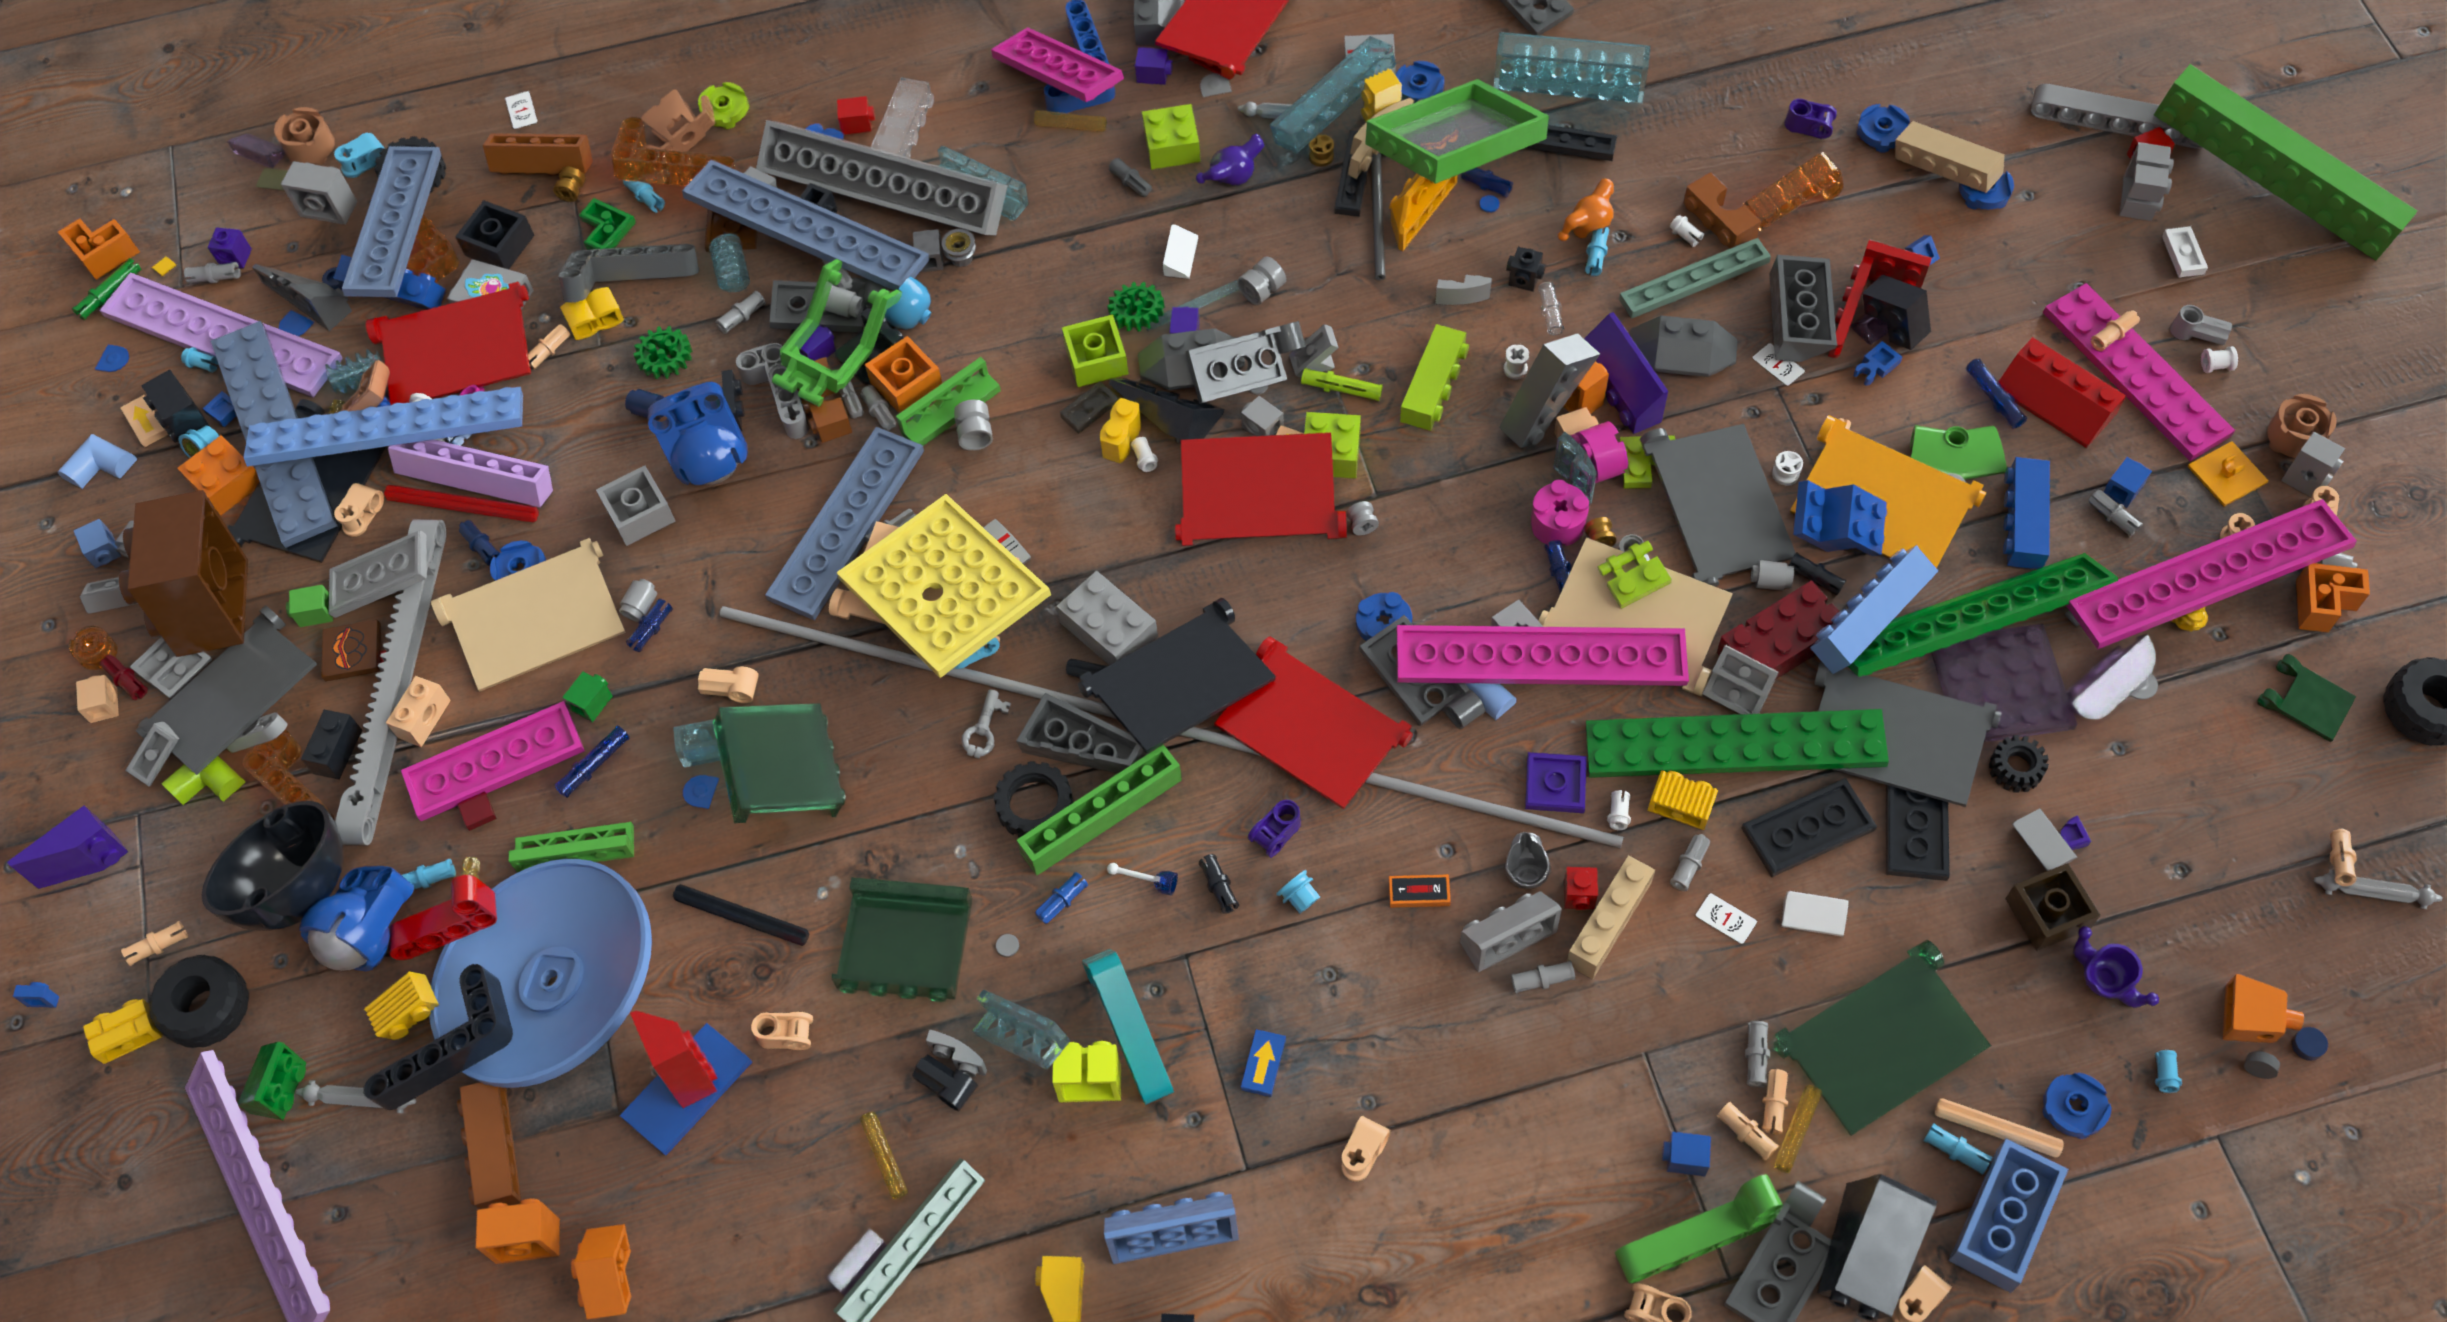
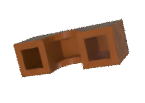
(1730, 226)
(830, 418)

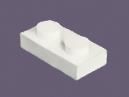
(2184, 251)

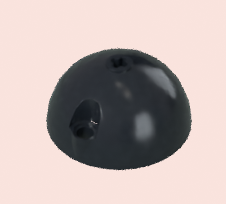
(271, 886)

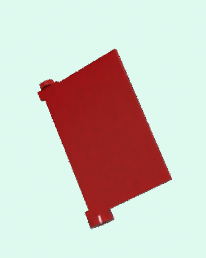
(1220, 31)
(454, 345)
(1258, 488)
(1312, 727)

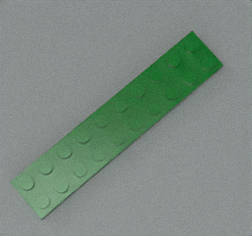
(1982, 612)
(1736, 743)

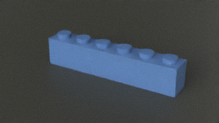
(1873, 609)

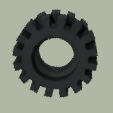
(2025, 750)

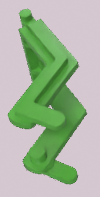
(811, 376)

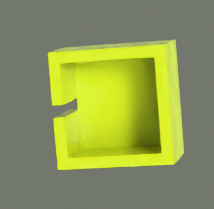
(1088, 1073)

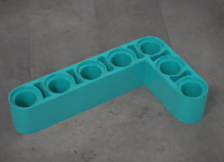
(1129, 1025)

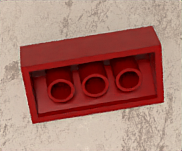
(2061, 392)
(676, 1058)

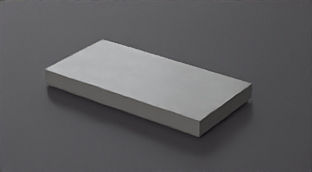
(378, 574)

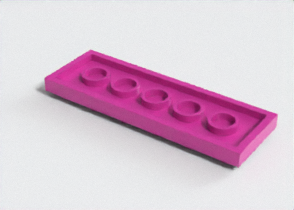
(1057, 64)
(492, 760)

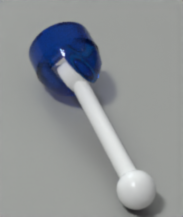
(1164, 881)

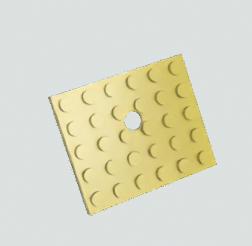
(947, 550)

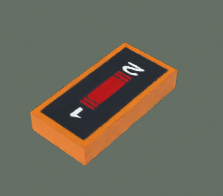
(1419, 891)

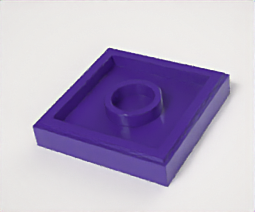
(1555, 782)

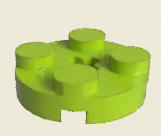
(736, 105)

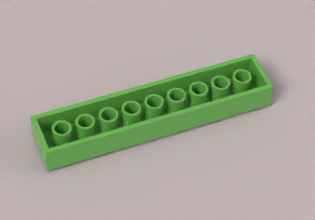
(2284, 162)

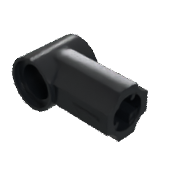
(950, 1086)

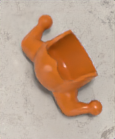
(1590, 212)

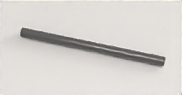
(1378, 229)

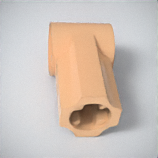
(736, 684)

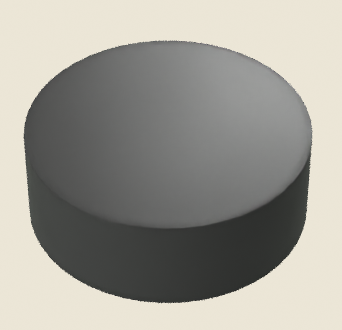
(2262, 1065)

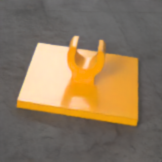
(2228, 473)

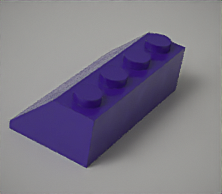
(1631, 379)

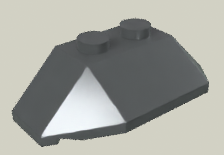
(1685, 345)
(1166, 361)

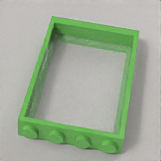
(1456, 130)

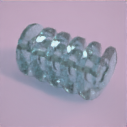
(729, 263)
(351, 372)

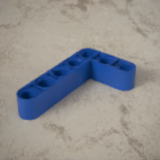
(1087, 41)

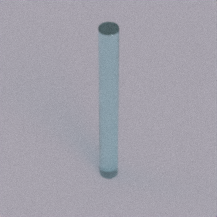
(1199, 302)

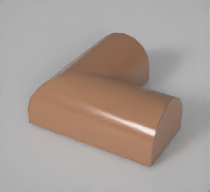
(371, 388)

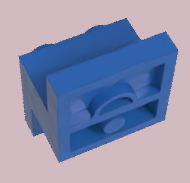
(1840, 518)

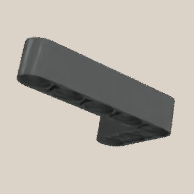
(625, 263)

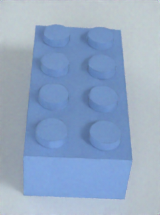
(2008, 1215)

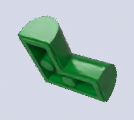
(609, 223)

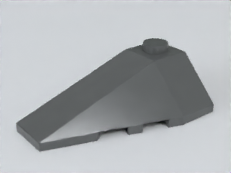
(309, 296)

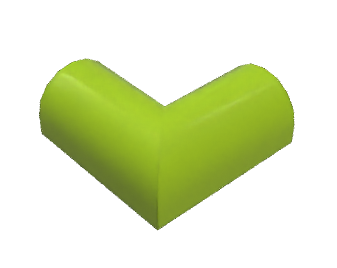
(216, 776)

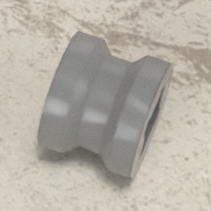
(1362, 518)

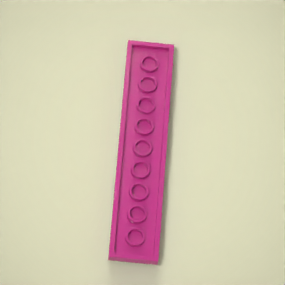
(2211, 573)
(1541, 655)

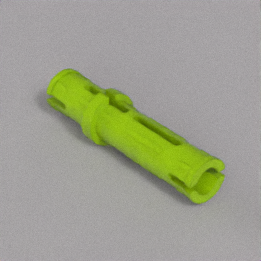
(1312, 377)

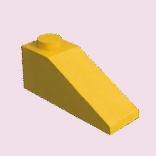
(1062, 1286)

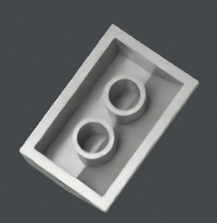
(1510, 929)

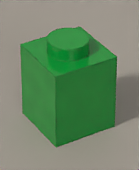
(588, 696)

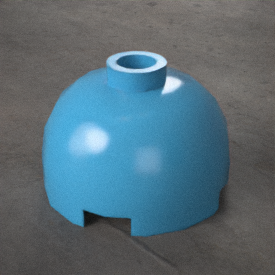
(911, 307)

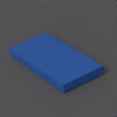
(659, 1114)

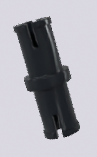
(1817, 573)
(1218, 883)

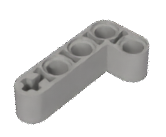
(760, 366)

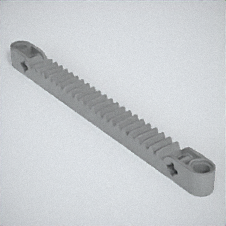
(362, 802)

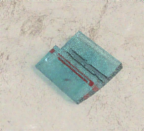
(1575, 465)

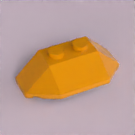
(1416, 205)

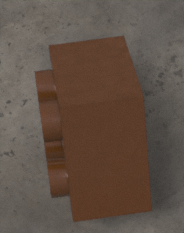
(186, 574)

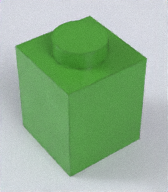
(309, 606)

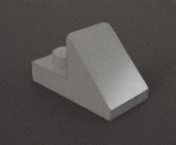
(1316, 353)

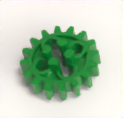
(1146, 308)
(657, 361)

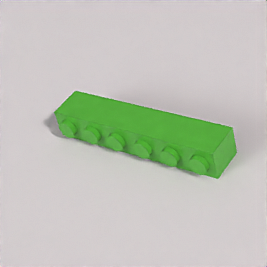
(1099, 810)

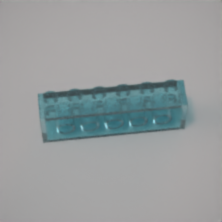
(1571, 67)

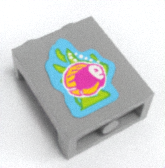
(484, 279)

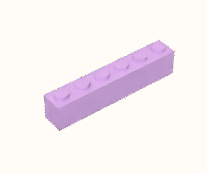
(473, 470)

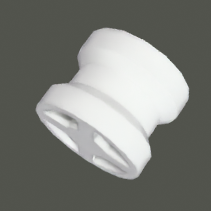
(1790, 461)

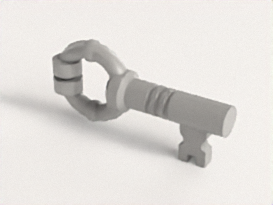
(982, 727)

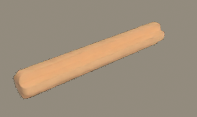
(1999, 1127)

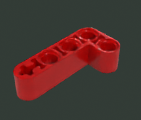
(467, 912)

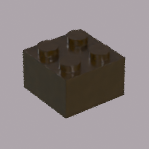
(2052, 906)

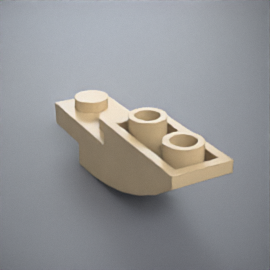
(1361, 152)

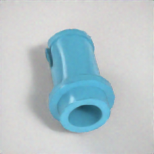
(192, 358)
(2167, 1071)

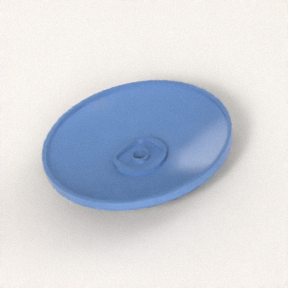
(550, 922)

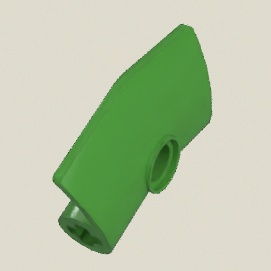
(1959, 451)

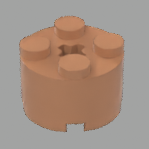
(304, 136)
(2297, 421)

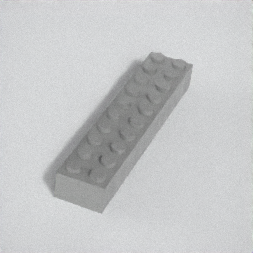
(882, 177)

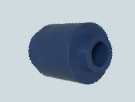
(640, 400)

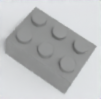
(1106, 619)

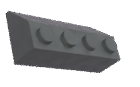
(1152, 18)
(1802, 307)

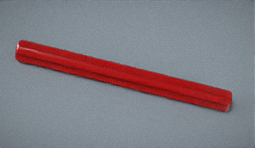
(461, 503)

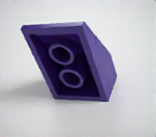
(69, 851)

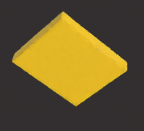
(164, 266)

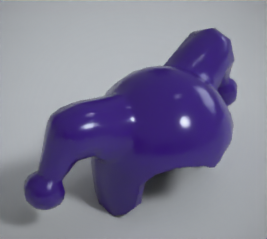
(1234, 163)
(2112, 971)

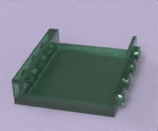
(777, 759)
(904, 939)

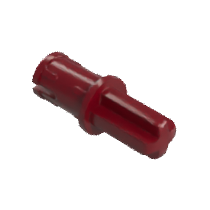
(123, 677)

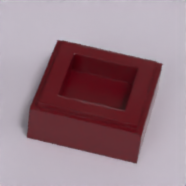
(477, 811)

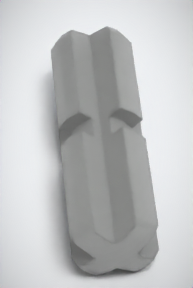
(851, 401)

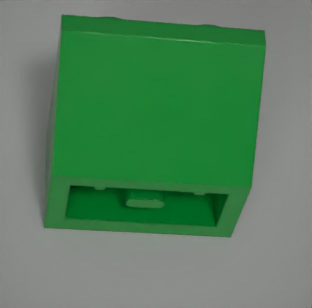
(272, 1081)

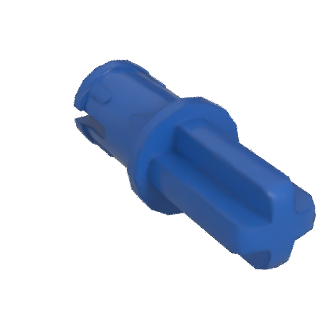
(1060, 898)

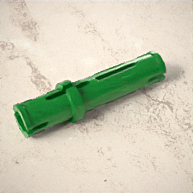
(98, 296)

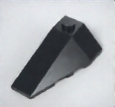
(1174, 416)

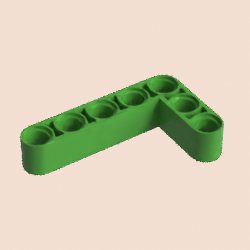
(1747, 1214)

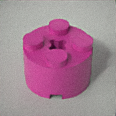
(1603, 449)
(1559, 513)

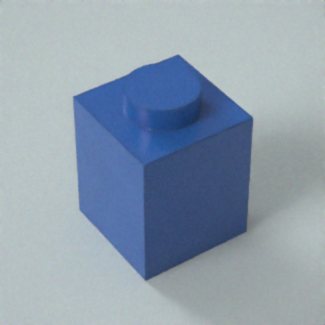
(2127, 482)
(1687, 1153)

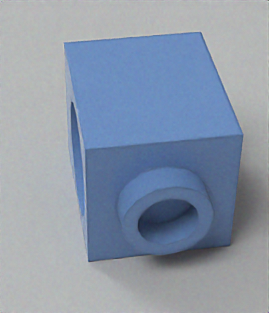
(97, 543)

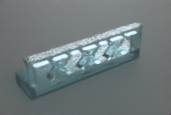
(1014, 201)
(1026, 1025)

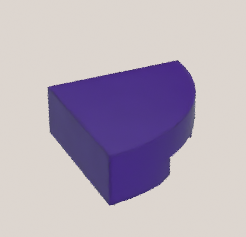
(2075, 834)

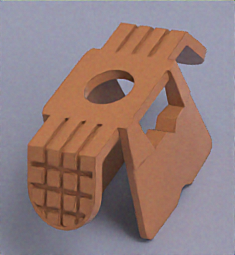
(677, 124)

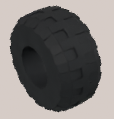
(2408, 706)
(215, 1018)

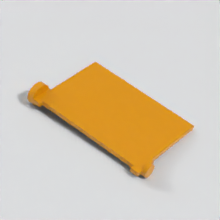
(1921, 501)

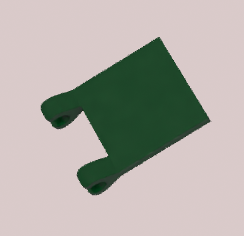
(2310, 699)

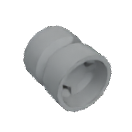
(1264, 278)
(972, 425)

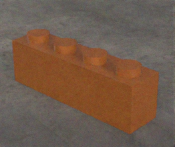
(537, 153)
(489, 1145)

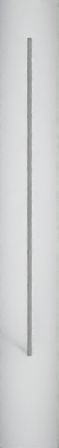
(1194, 732)

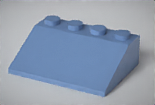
(1171, 1228)

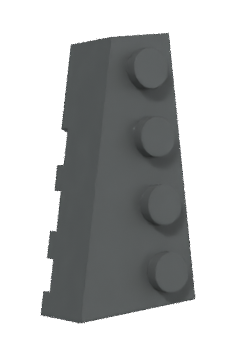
(1547, 388)
(1076, 737)

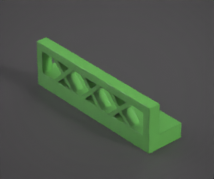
(933, 420)
(595, 850)

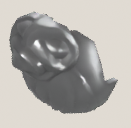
(1527, 861)

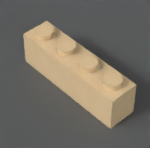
(1949, 156)
(1610, 917)

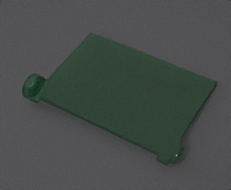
(1885, 1040)

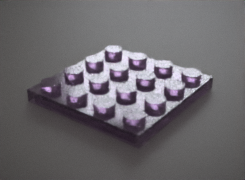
(2013, 672)

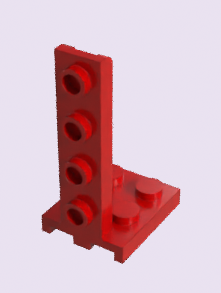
(1877, 261)

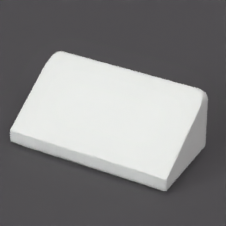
(1179, 253)
(1814, 913)

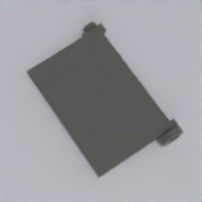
(1719, 500)
(232, 692)
(1928, 736)

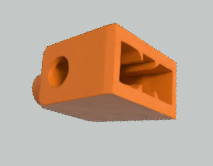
(2257, 1012)

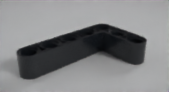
(455, 1051)

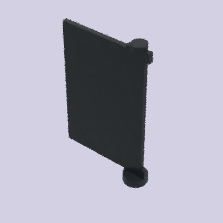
(337, 475)
(1179, 678)

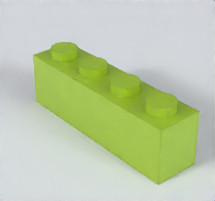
(1433, 377)

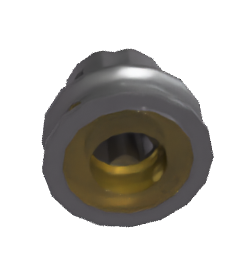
(959, 247)

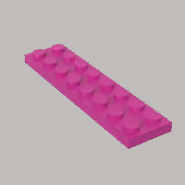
(2140, 374)

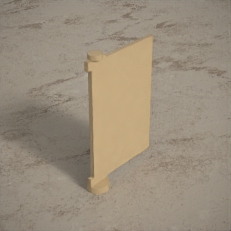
(1680, 604)
(532, 616)

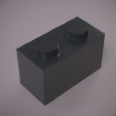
(331, 744)

